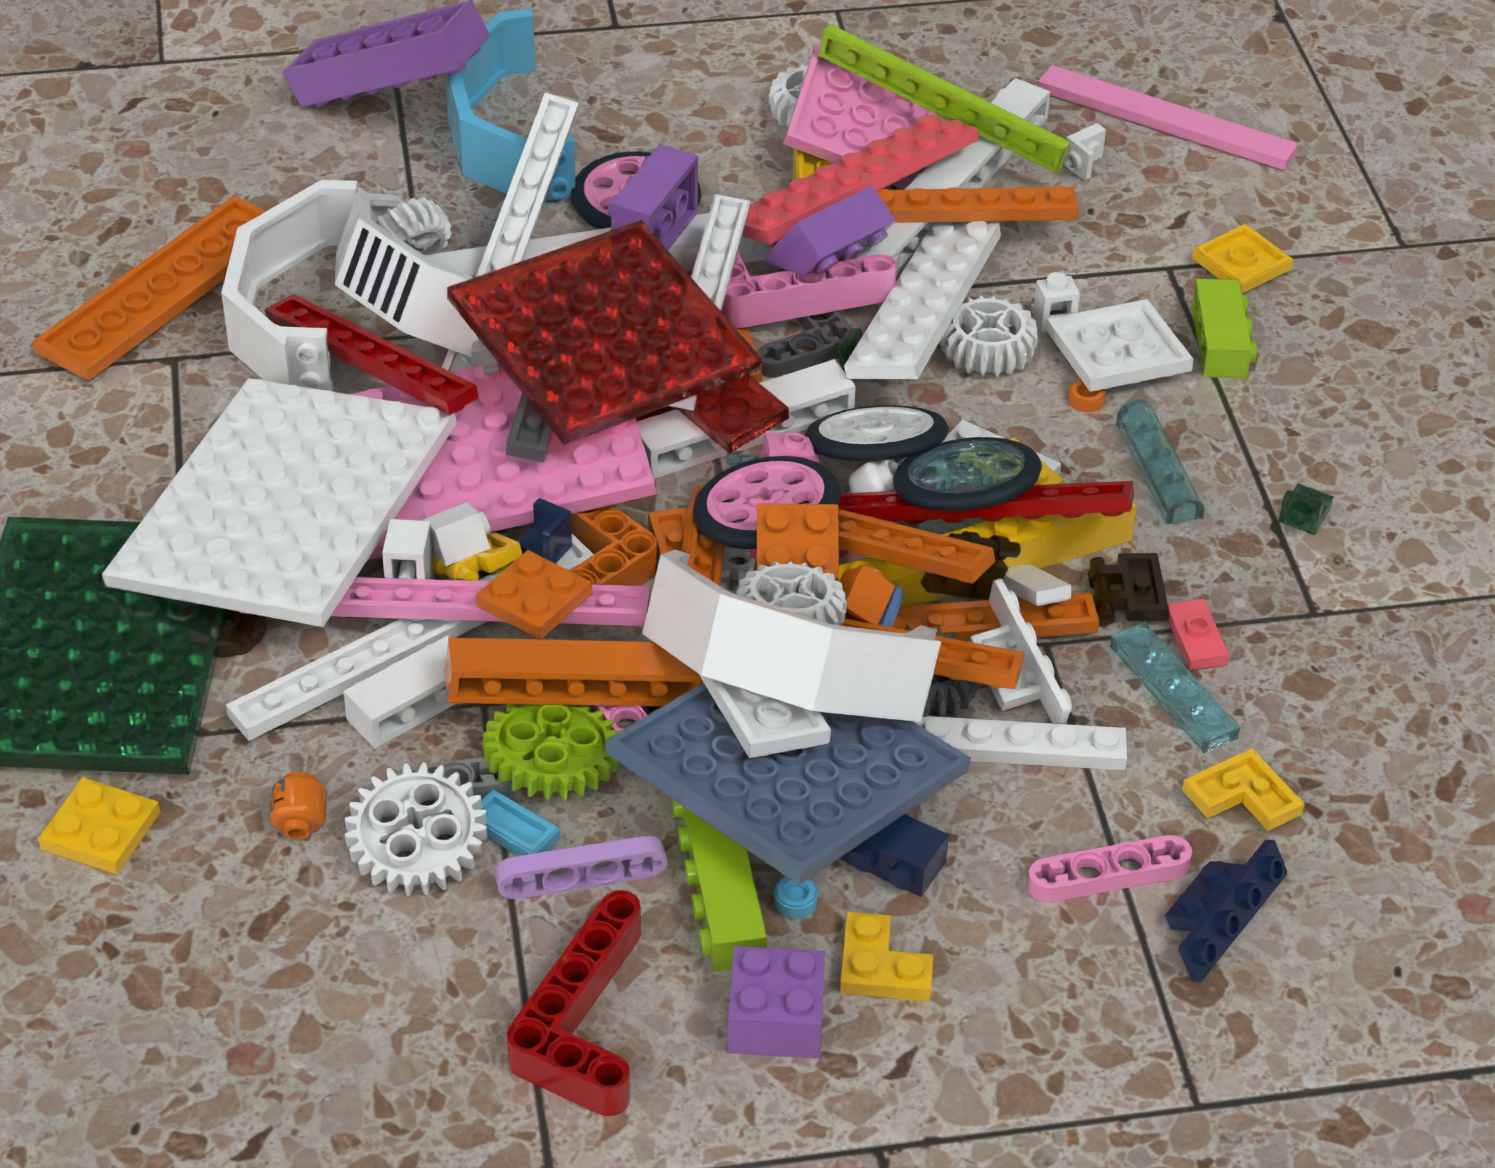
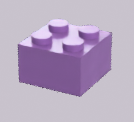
(776, 1002)

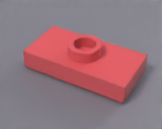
(1197, 634)

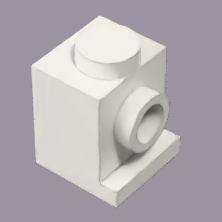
(1054, 294)

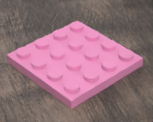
(845, 113)

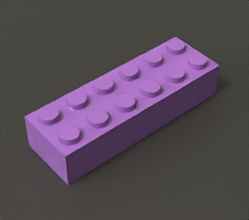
(387, 54)

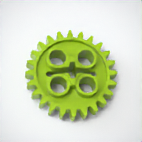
(549, 748)

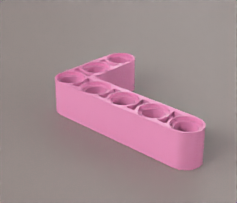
(791, 295)

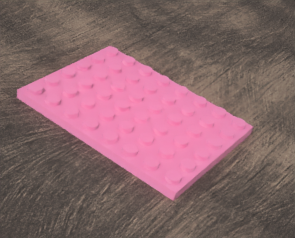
(475, 470)

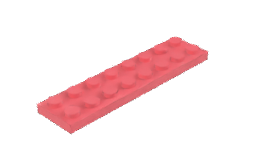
(876, 165)

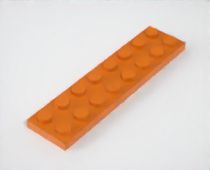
(147, 294)

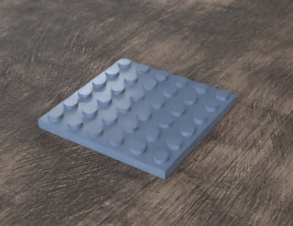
(791, 805)

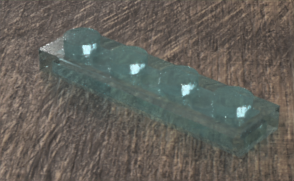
(1174, 687)

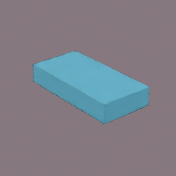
(517, 827)

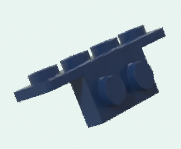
(1222, 904)

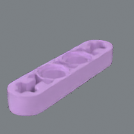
(643, 857)

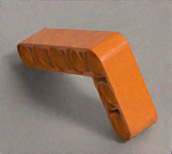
(621, 548)

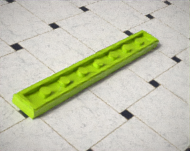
(943, 98)

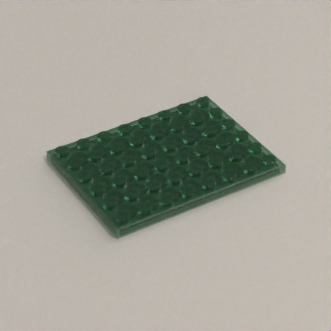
(94, 668)

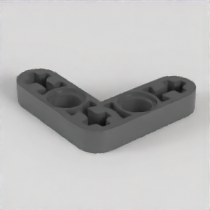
(782, 355)

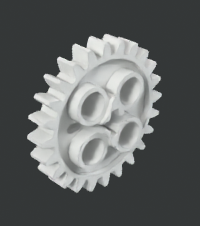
(401, 799)

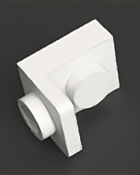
(1084, 149)

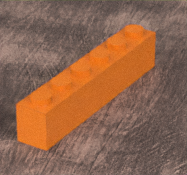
(564, 672)

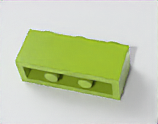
(1223, 328)

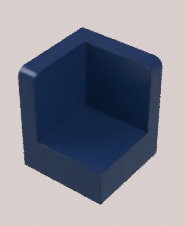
(551, 531)

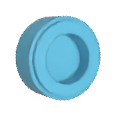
(795, 900)

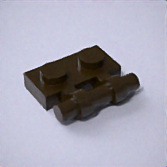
(982, 586)
(1141, 587)

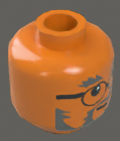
(298, 805)

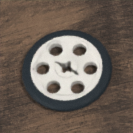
(877, 432)

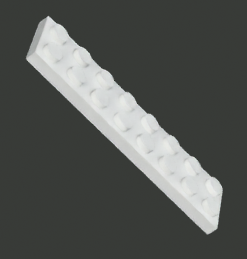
(923, 301)

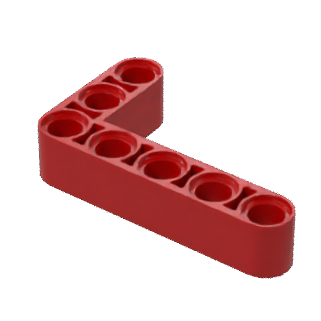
(541, 1033)

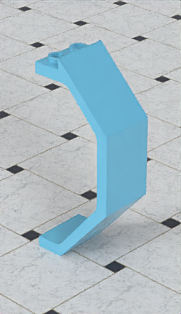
(484, 149)

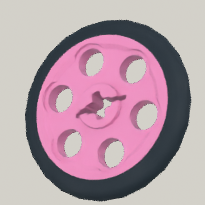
(605, 171)
(715, 516)

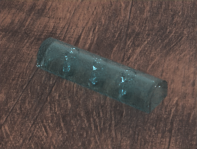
(1158, 463)

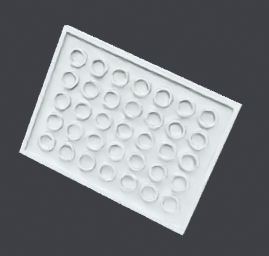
(281, 502)

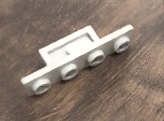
(1037, 673)

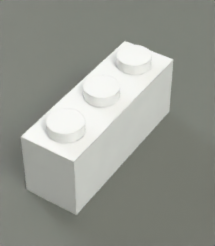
(399, 695)

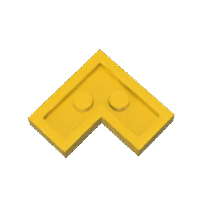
(1245, 781)
(875, 970)

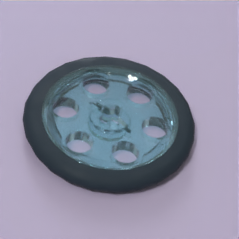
(967, 474)

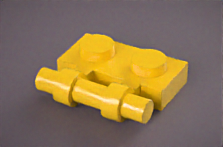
(494, 560)

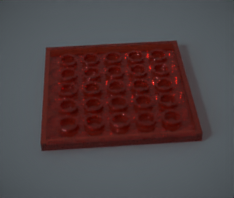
(603, 331)

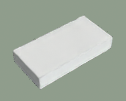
(1036, 585)

